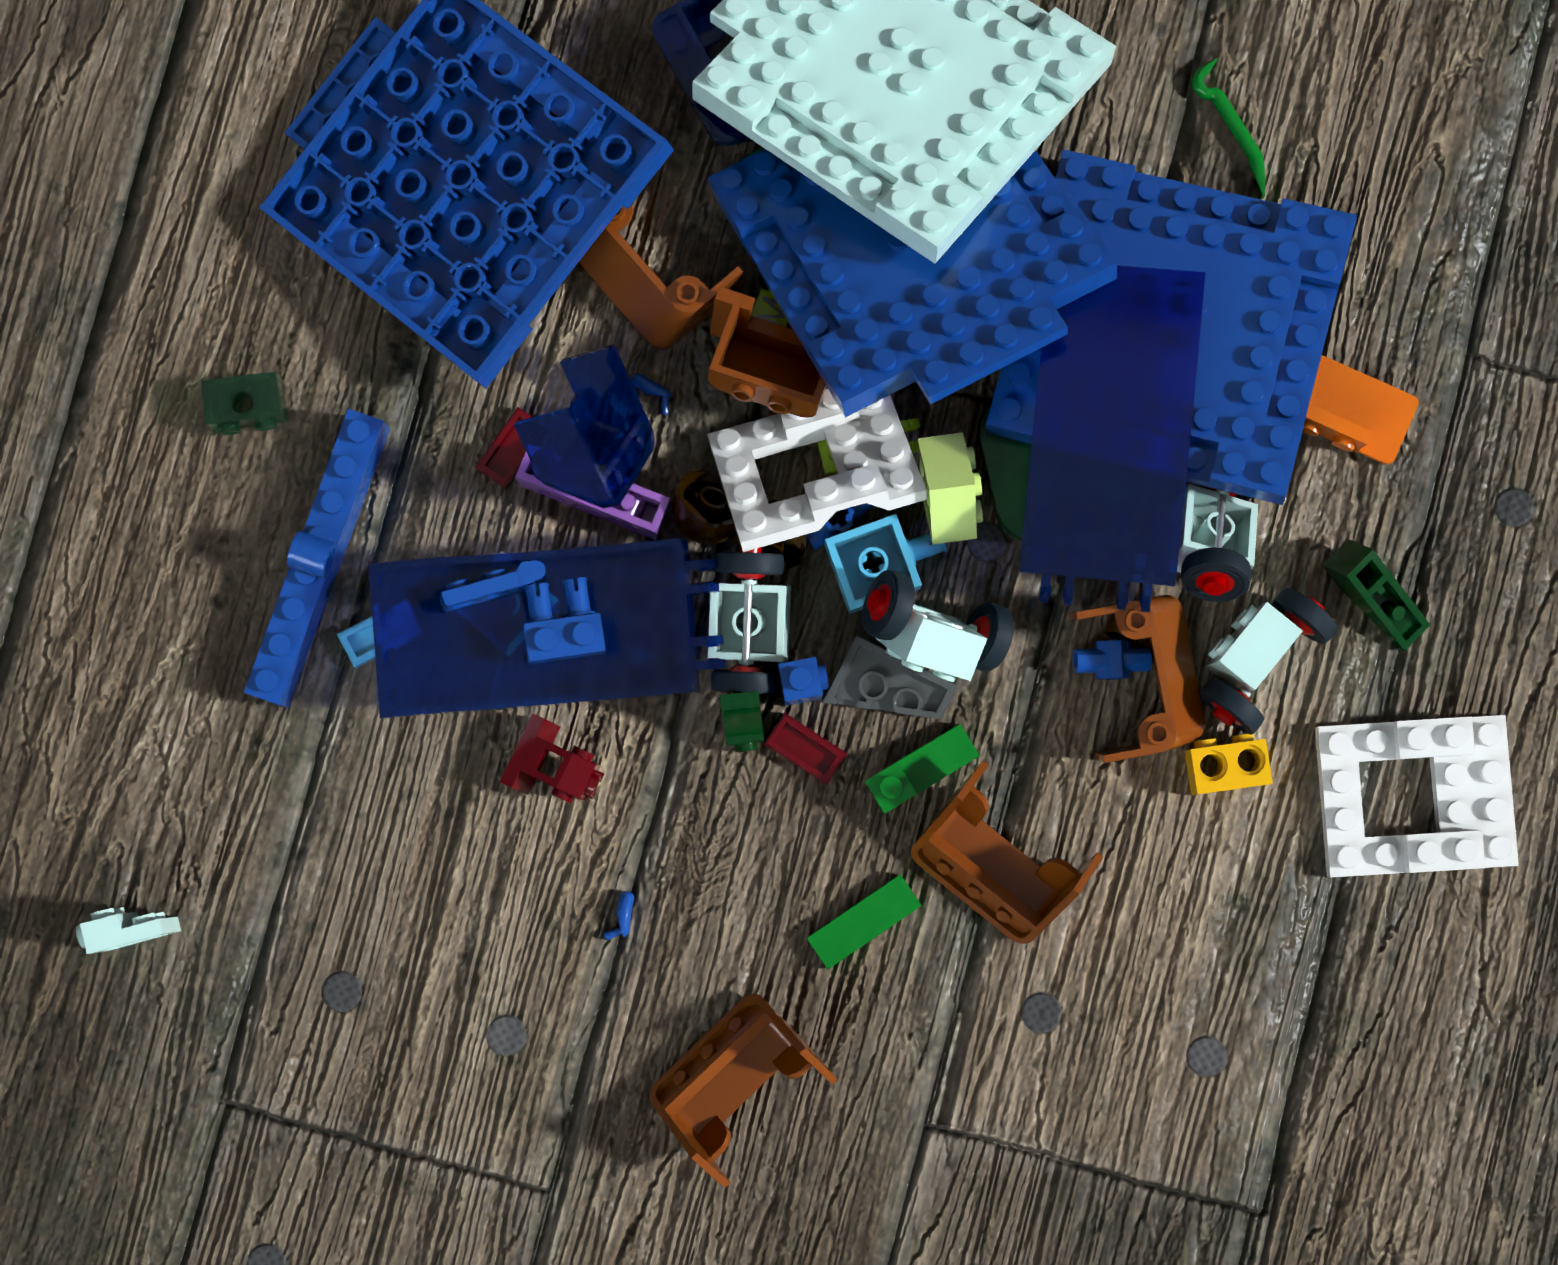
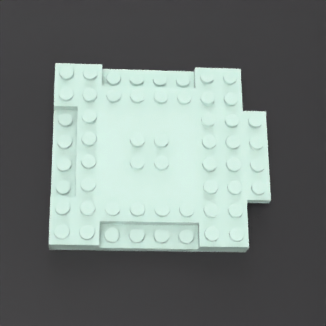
(901, 101)

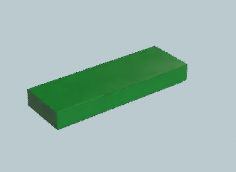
(864, 921)

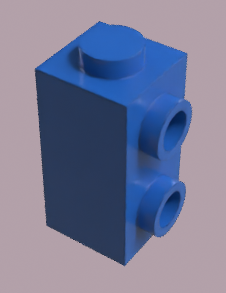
(802, 681)

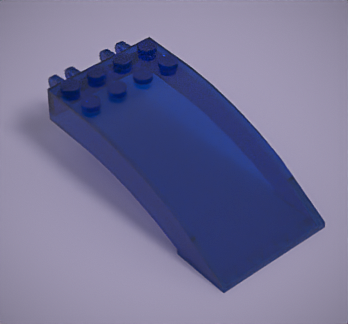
(1115, 435)
(478, 653)

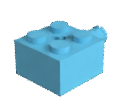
(883, 542)

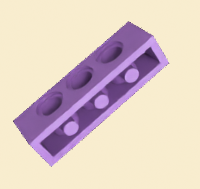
(639, 510)

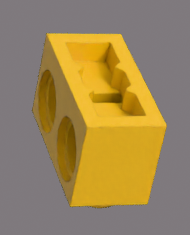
(1229, 773)

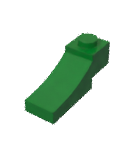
(921, 769)

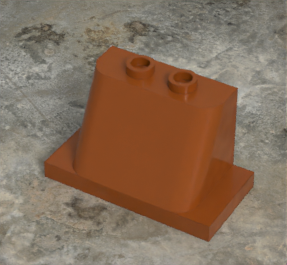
(761, 359)

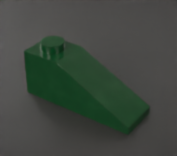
(1376, 592)

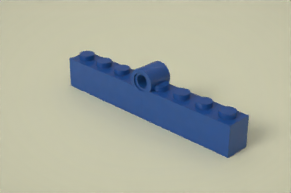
(316, 558)

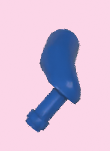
(652, 388)
(623, 913)

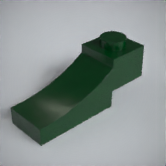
(742, 720)

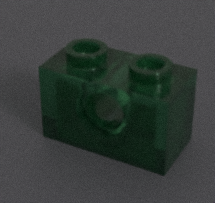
(224, 394)

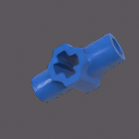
(817, 538)
(1111, 660)

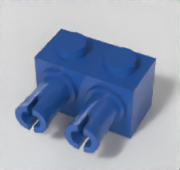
(562, 638)

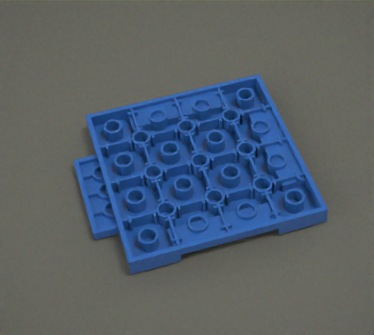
(460, 176)
(889, 316)
(1262, 318)

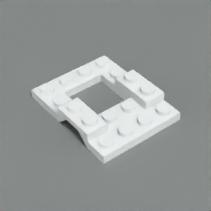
(869, 459)
(1468, 796)

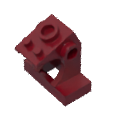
(575, 775)

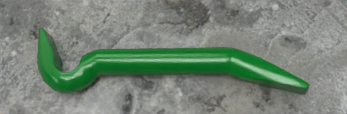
(1234, 124)

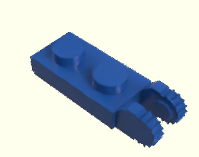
(495, 585)

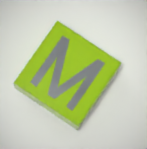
(768, 309)

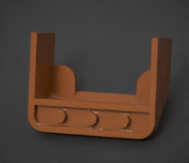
(655, 311)
(1175, 673)
(991, 871)
(724, 1073)

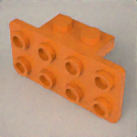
(1358, 412)

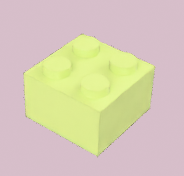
(950, 488)

